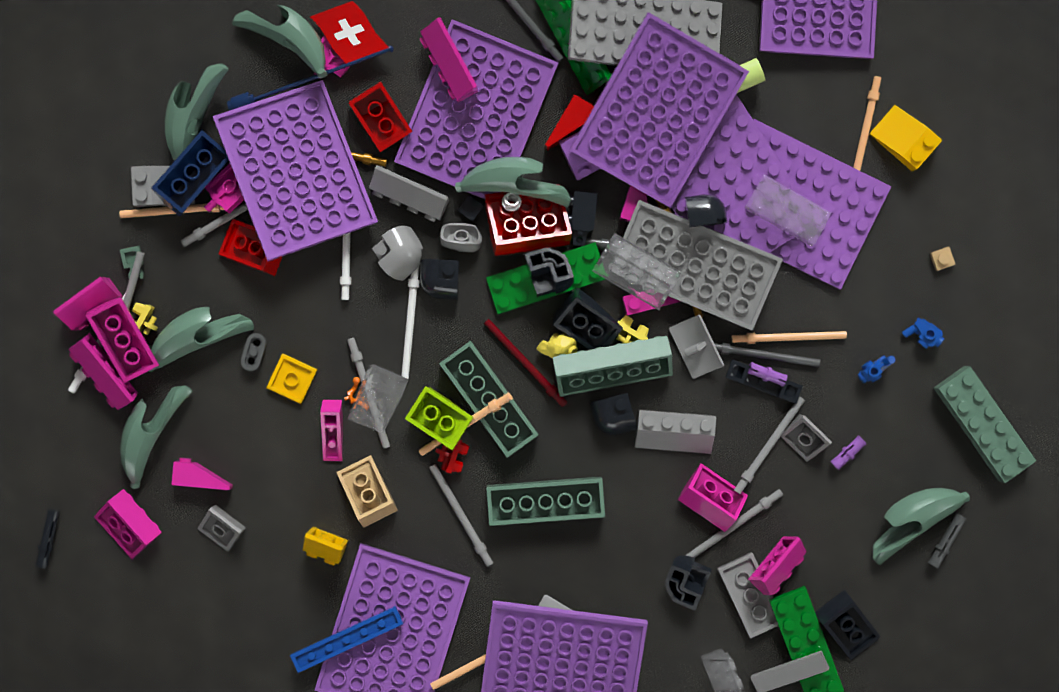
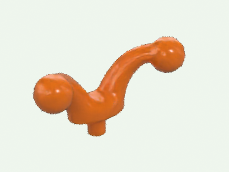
(356, 381)

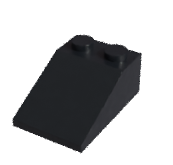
(586, 321)
(847, 624)

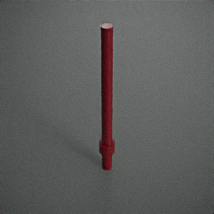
(551, 390)

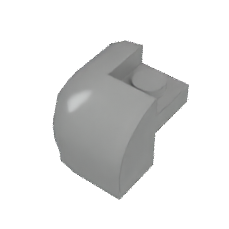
(399, 252)

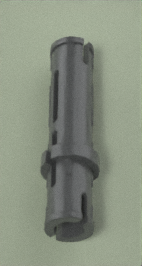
(958, 521)

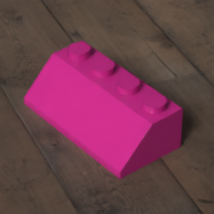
(448, 60)
(121, 339)
(102, 371)

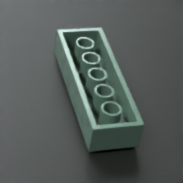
(613, 365)
(479, 387)
(984, 424)
(545, 501)

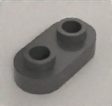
(253, 351)

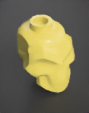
(558, 345)

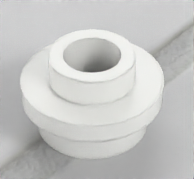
(511, 197)

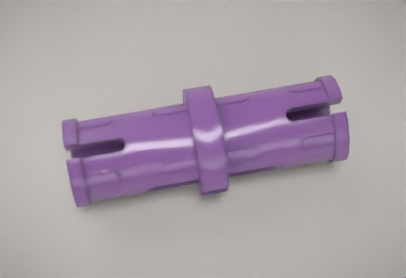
(767, 374)
(848, 452)

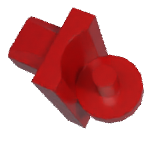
(449, 457)

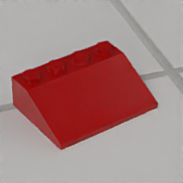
(531, 227)

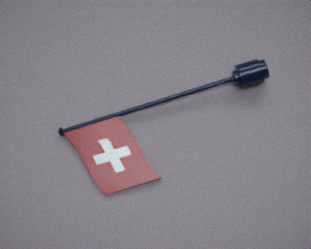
(349, 37)

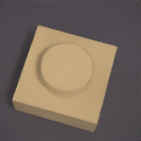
(942, 258)

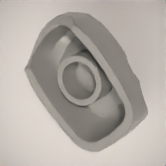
(461, 237)

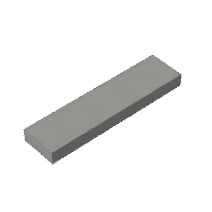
(790, 672)

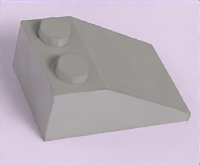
(142, 180)

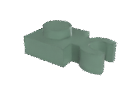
(128, 257)

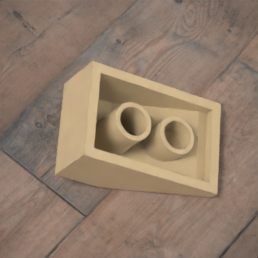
(367, 491)

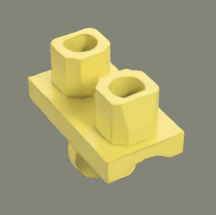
(145, 312)
(630, 335)

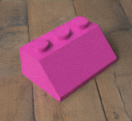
(93, 295)
(713, 498)
(127, 524)
(778, 565)

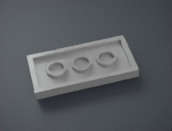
(748, 600)

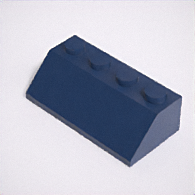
(190, 173)

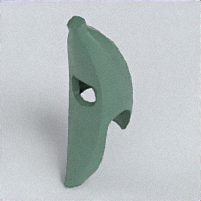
(293, 34)
(186, 116)
(505, 176)
(191, 333)
(140, 437)
(914, 516)

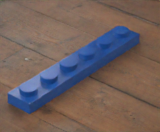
(346, 639)

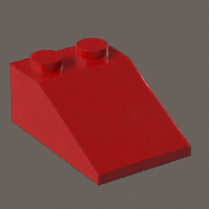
(380, 116)
(570, 122)
(245, 247)

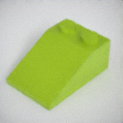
(439, 417)

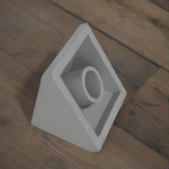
(805, 437)
(221, 527)

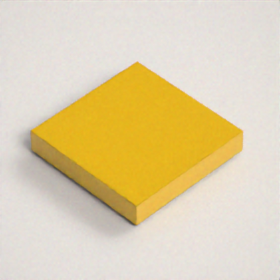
(291, 378)

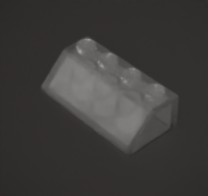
(788, 210)
(636, 271)

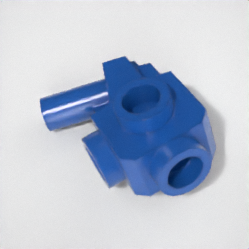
(928, 333)
(872, 370)

